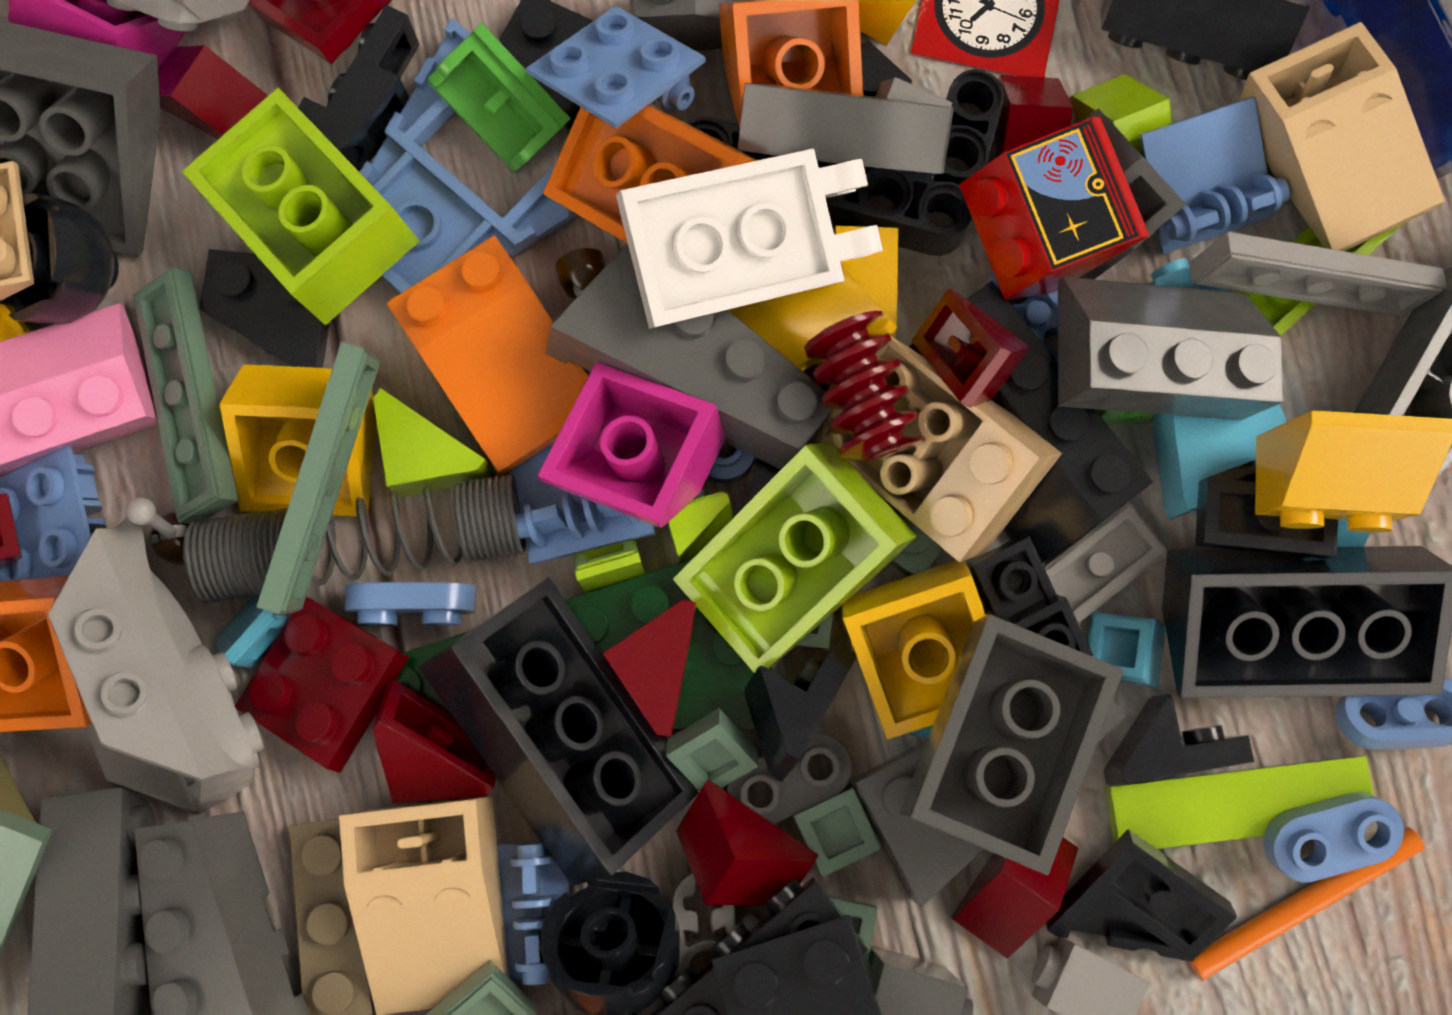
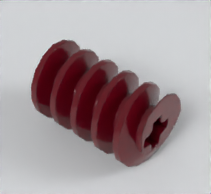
(861, 388)

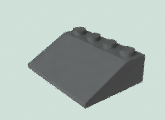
(82, 125)

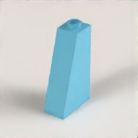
(1200, 446)

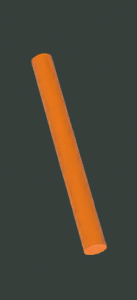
(1295, 910)

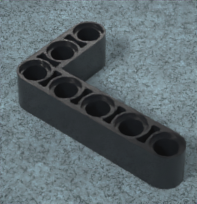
(911, 191)

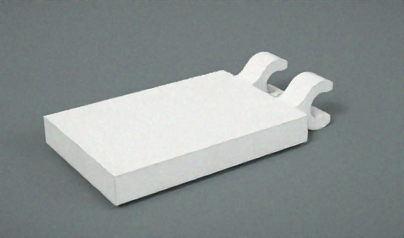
(740, 235)

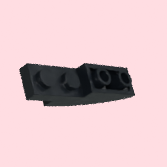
(369, 91)

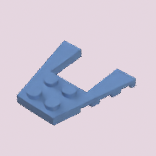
(433, 201)

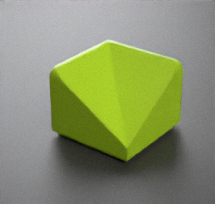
(699, 524)

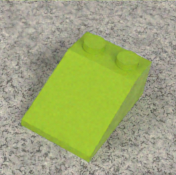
(301, 206)
(793, 555)

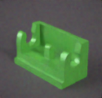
(497, 98)

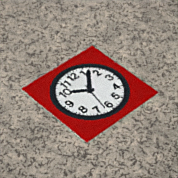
(988, 34)

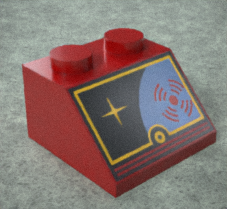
(1053, 209)

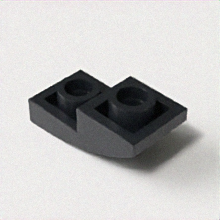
(1022, 593)

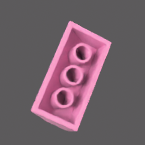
(72, 387)

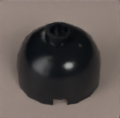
(69, 262)
(612, 945)

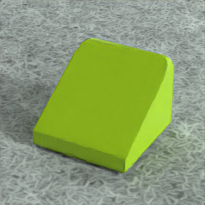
(607, 565)

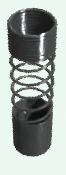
(233, 553)

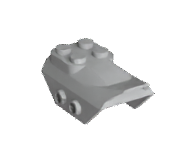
(148, 682)

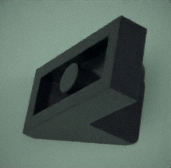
(791, 713)
(1156, 748)

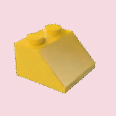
(267, 433)
(1349, 468)
(911, 641)

